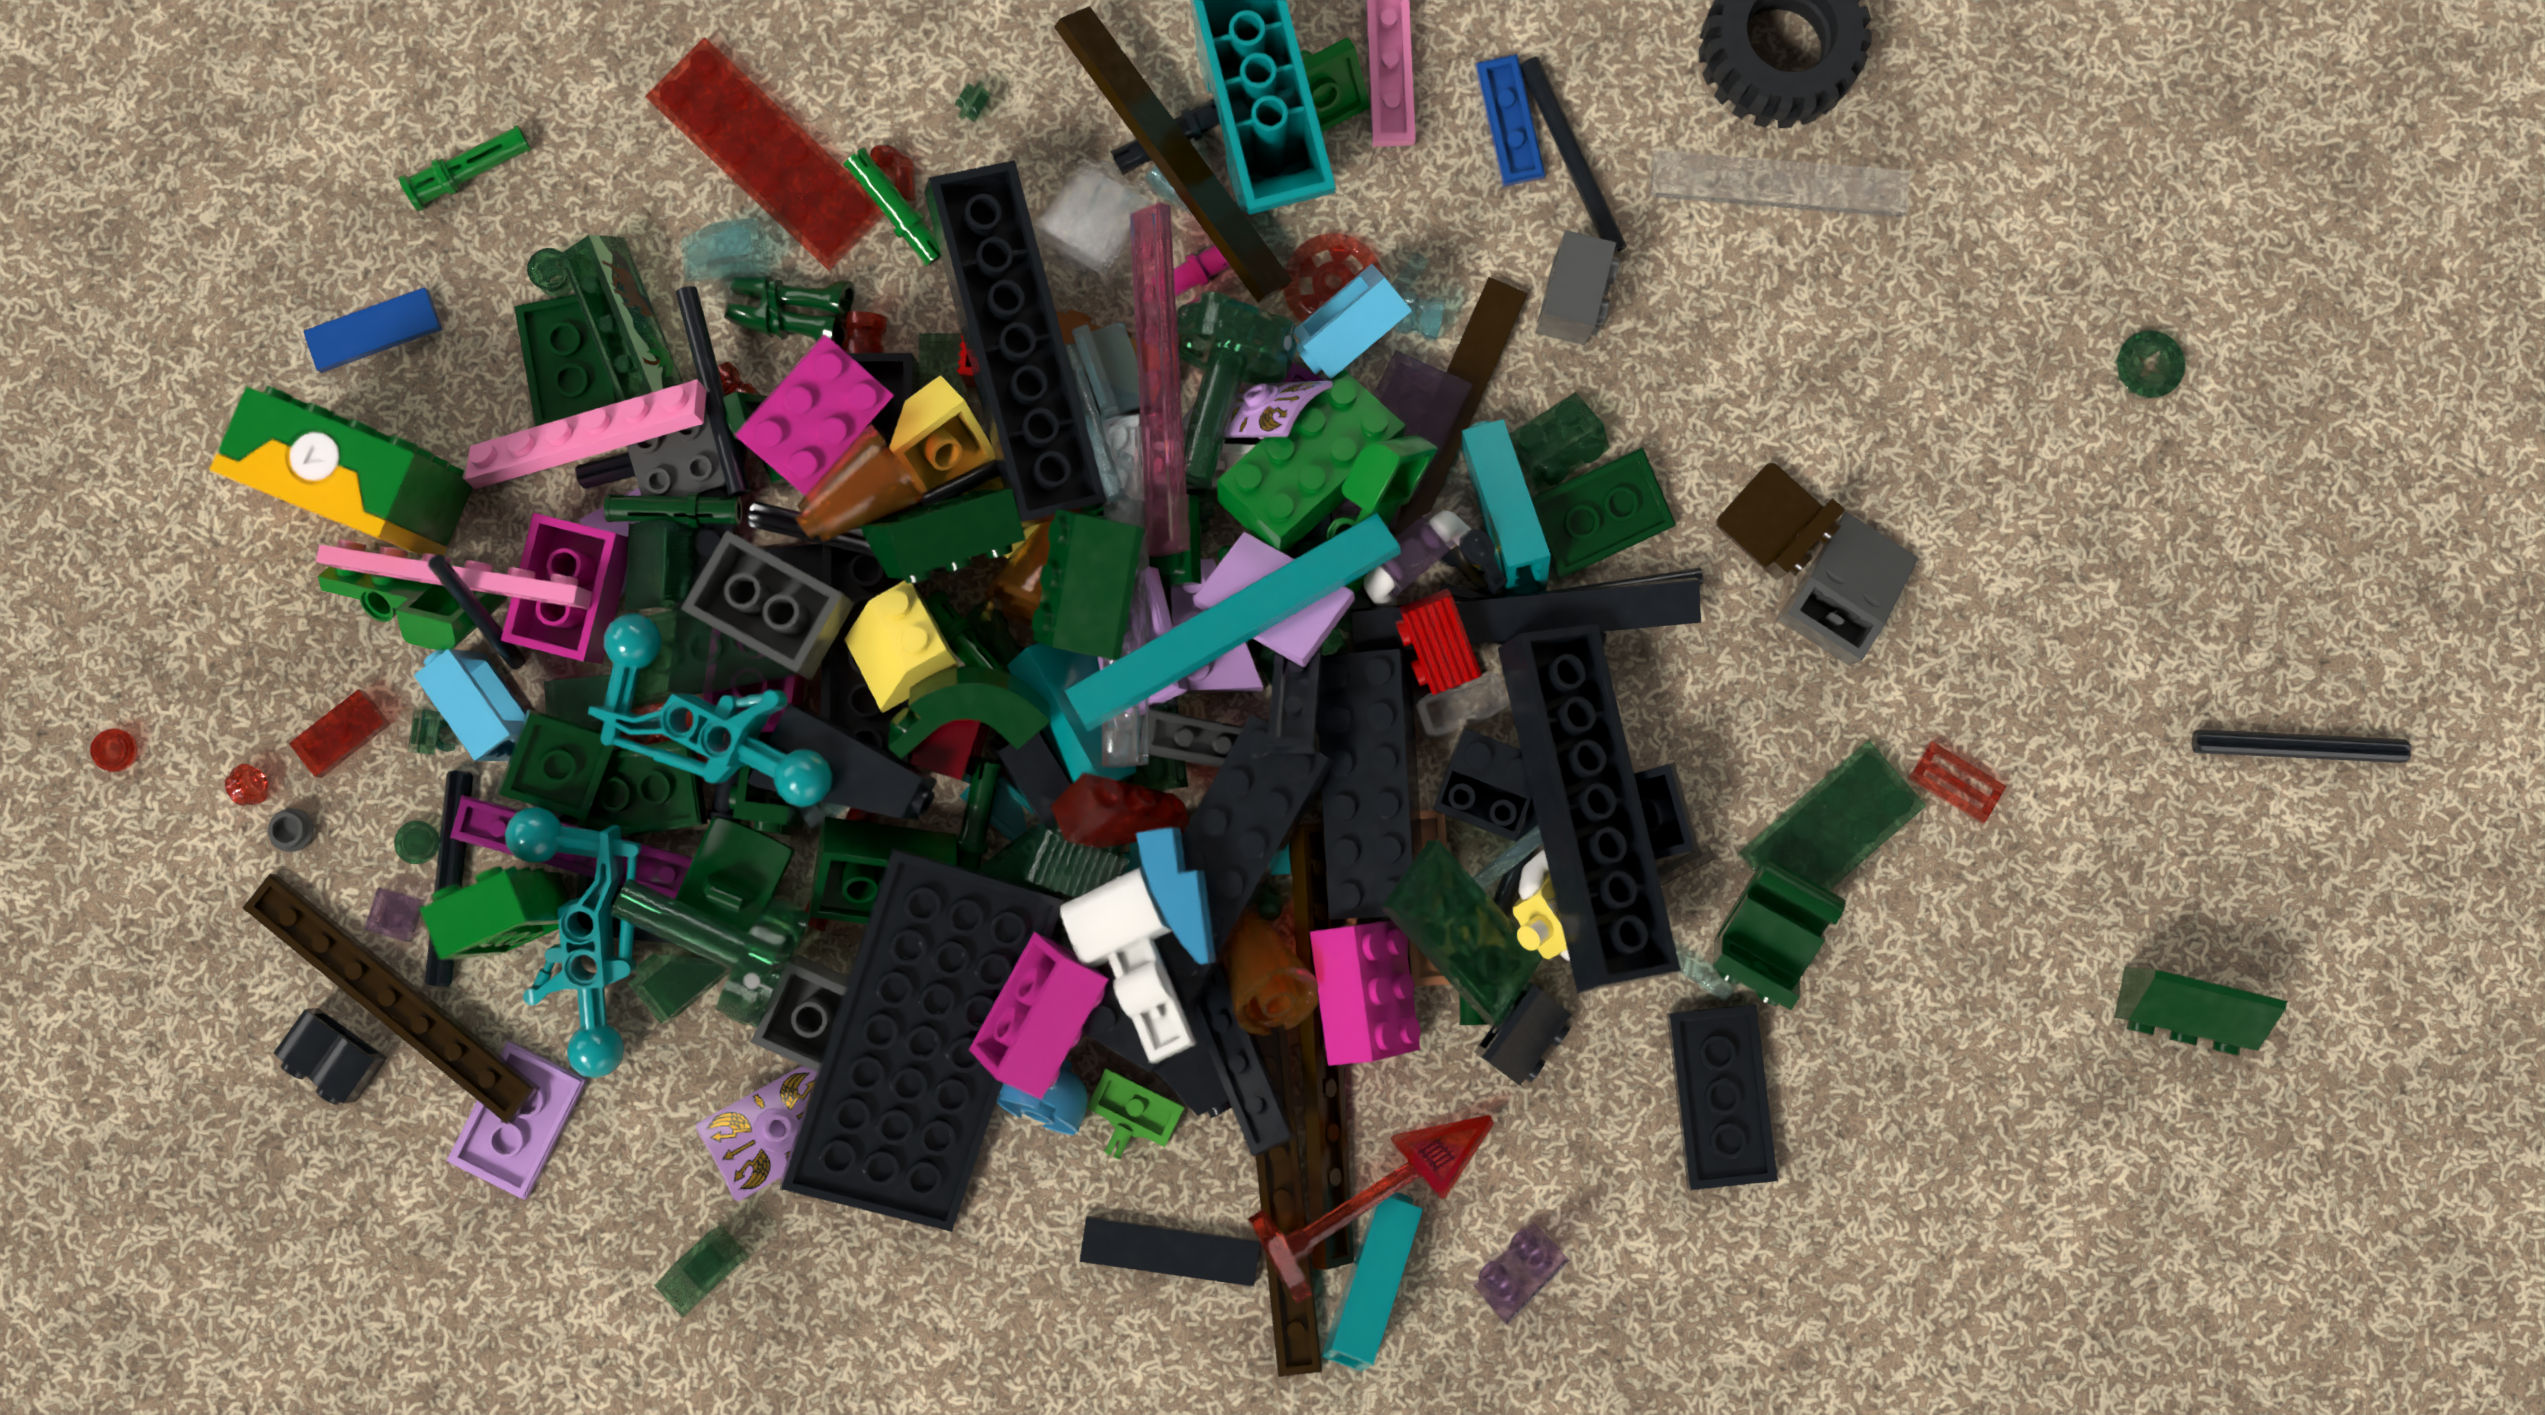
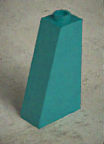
(1506, 507)
(1050, 673)
(1372, 1283)

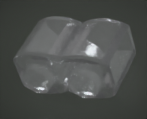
(1470, 703)

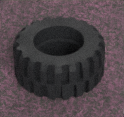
(1778, 93)

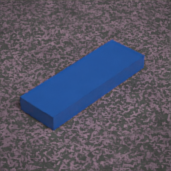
(1510, 120)
(372, 330)

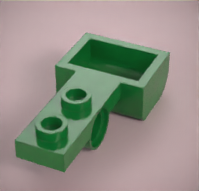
(1382, 481)
(424, 611)

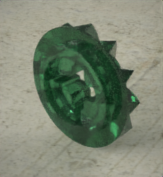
(2169, 363)

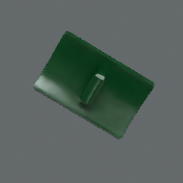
(734, 873)

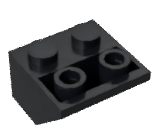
(1485, 785)

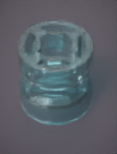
(1429, 319)

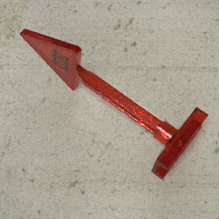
(1431, 1153)

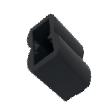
(329, 1057)

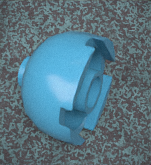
(1060, 1108)

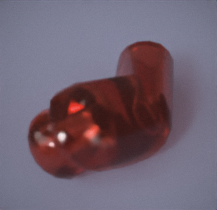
(897, 167)

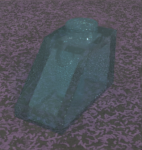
(726, 250)

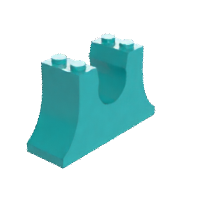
(1261, 102)

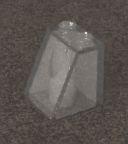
(1090, 224)

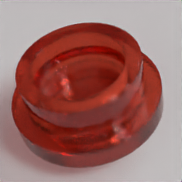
(114, 750)
(246, 785)

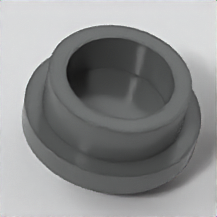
(291, 830)

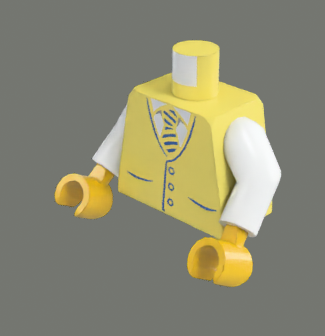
(1538, 911)

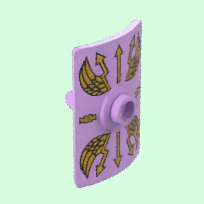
(1271, 407)
(757, 1132)

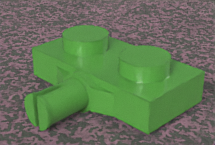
(1133, 1111)

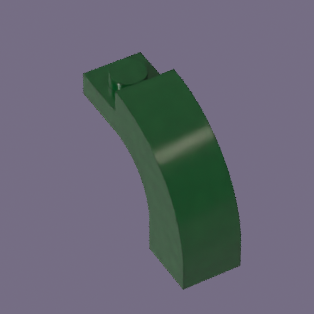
(971, 694)

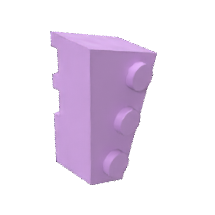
(1229, 672)

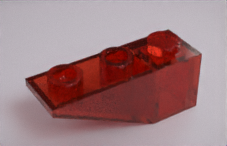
(1111, 812)

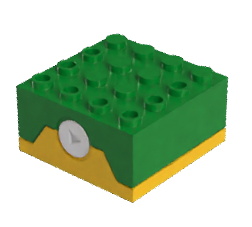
(343, 470)

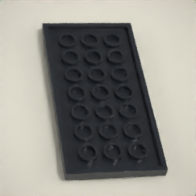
(897, 1087)

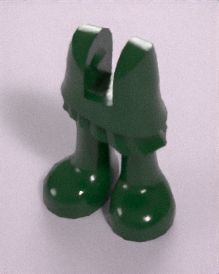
(773, 318)

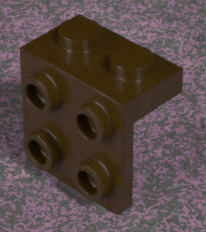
(1778, 522)

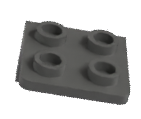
(678, 462)

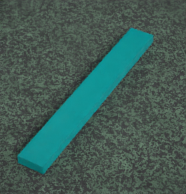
(1232, 622)

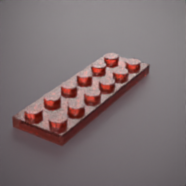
(765, 153)

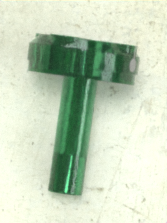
(1232, 347)
(754, 957)

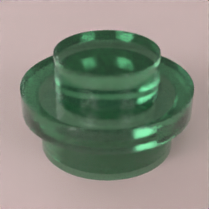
(972, 101)
(416, 842)

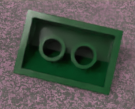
(945, 534)
(1087, 584)
(853, 861)
(2196, 1010)

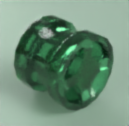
(544, 267)

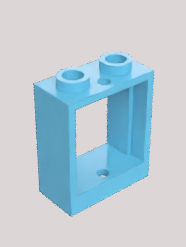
(1350, 322)
(473, 702)

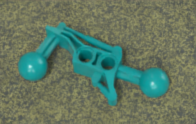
(634, 643)
(536, 837)

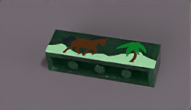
(620, 316)

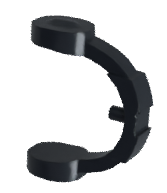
(1477, 549)

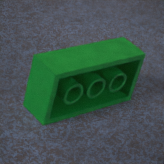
(1298, 479)
(495, 913)

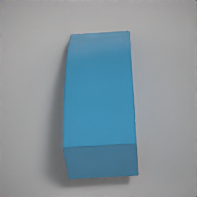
(1178, 892)

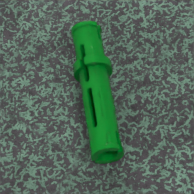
(894, 206)

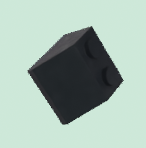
(1665, 811)
(1525, 1035)

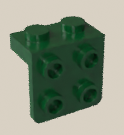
(749, 805)

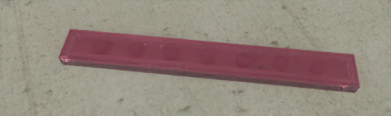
(1159, 381)

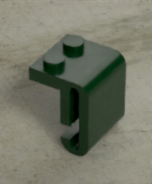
(1775, 932)

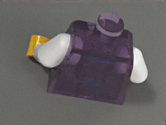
(1420, 548)

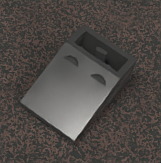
(1849, 590)

